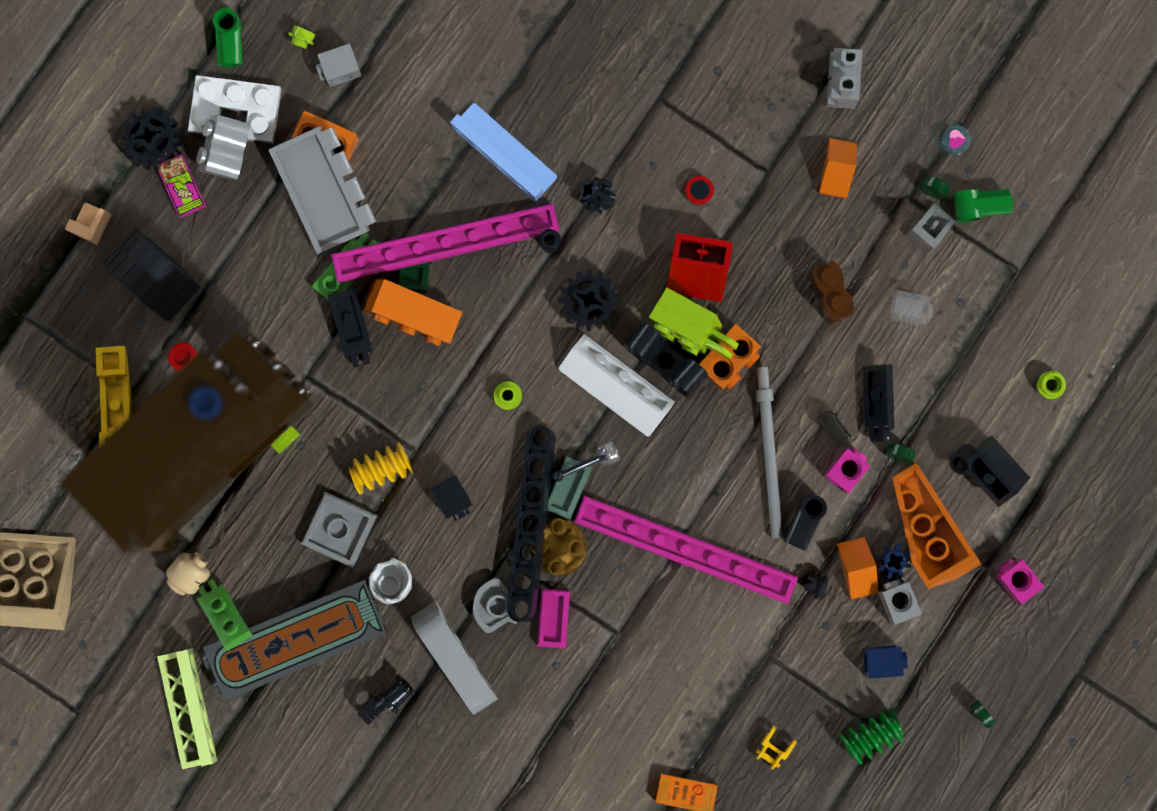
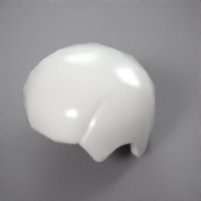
(390, 581)

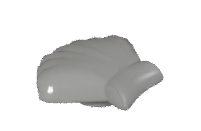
(491, 606)

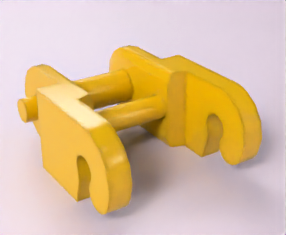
(782, 754)

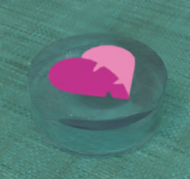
(955, 140)

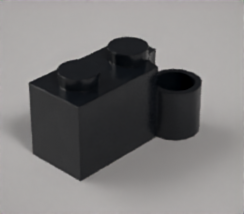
(991, 469)

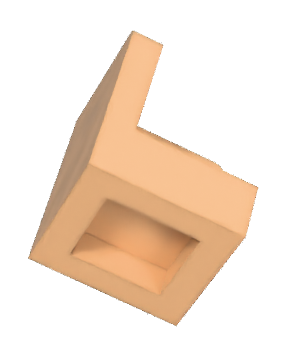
(89, 223)

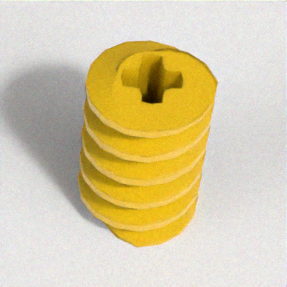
(380, 468)

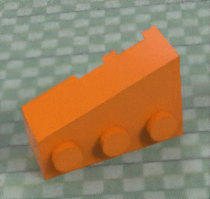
(411, 312)

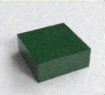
(415, 277)

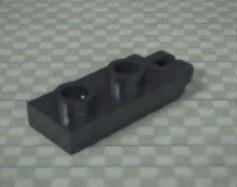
(350, 325)
(878, 401)

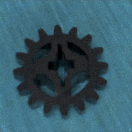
(139, 134)
(594, 288)

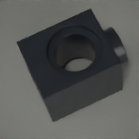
(452, 498)

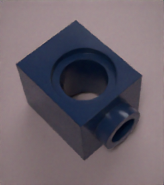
(884, 661)

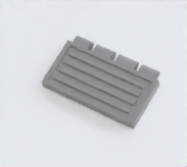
(320, 189)

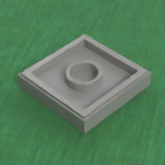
(339, 529)

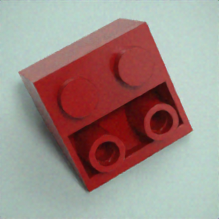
(699, 267)

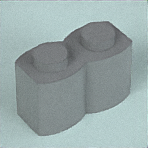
(223, 147)

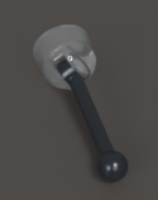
(605, 454)

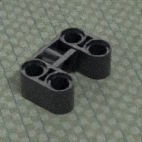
(648, 347)

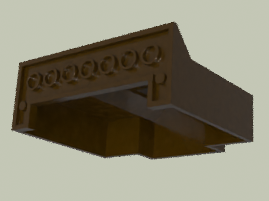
(171, 463)

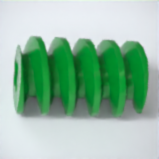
(872, 737)

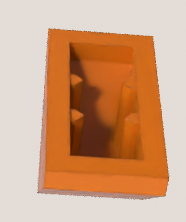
(838, 168)
(858, 568)

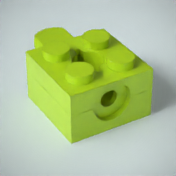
(690, 325)

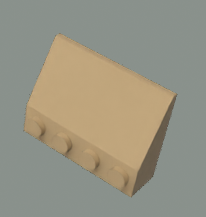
(35, 580)

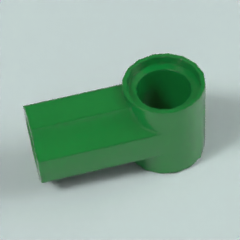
(228, 40)
(973, 205)

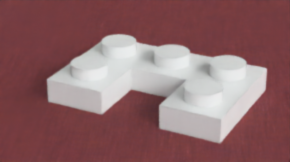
(257, 99)

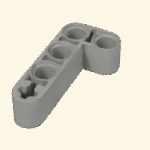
(453, 658)

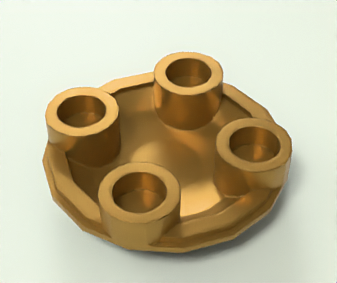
(563, 547)

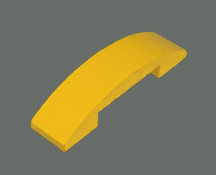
(114, 388)

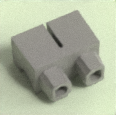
(846, 77)

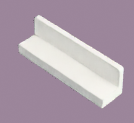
(616, 385)

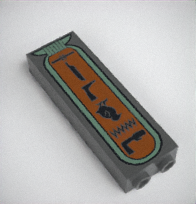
(296, 640)

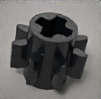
(598, 195)

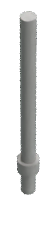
(765, 396)

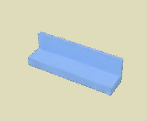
(503, 151)

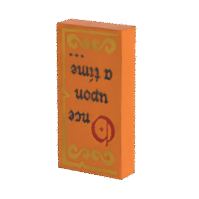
(686, 793)

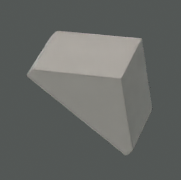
(930, 228)

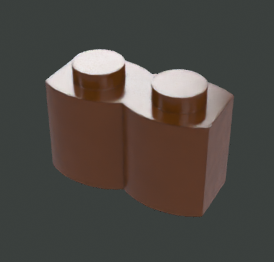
(828, 285)

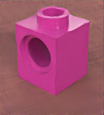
(835, 475)
(1030, 585)

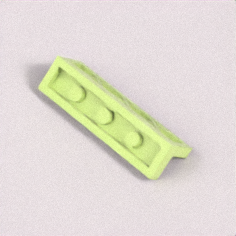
(194, 707)

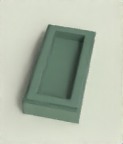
(568, 491)

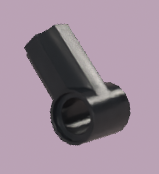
(804, 525)

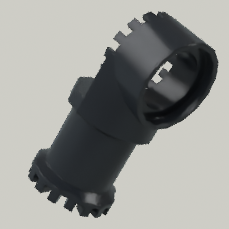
(391, 699)

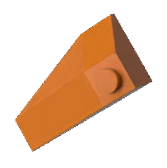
(933, 537)

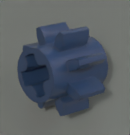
(885, 558)

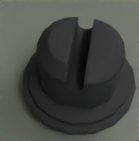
(817, 586)

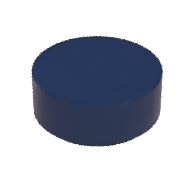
(205, 403)

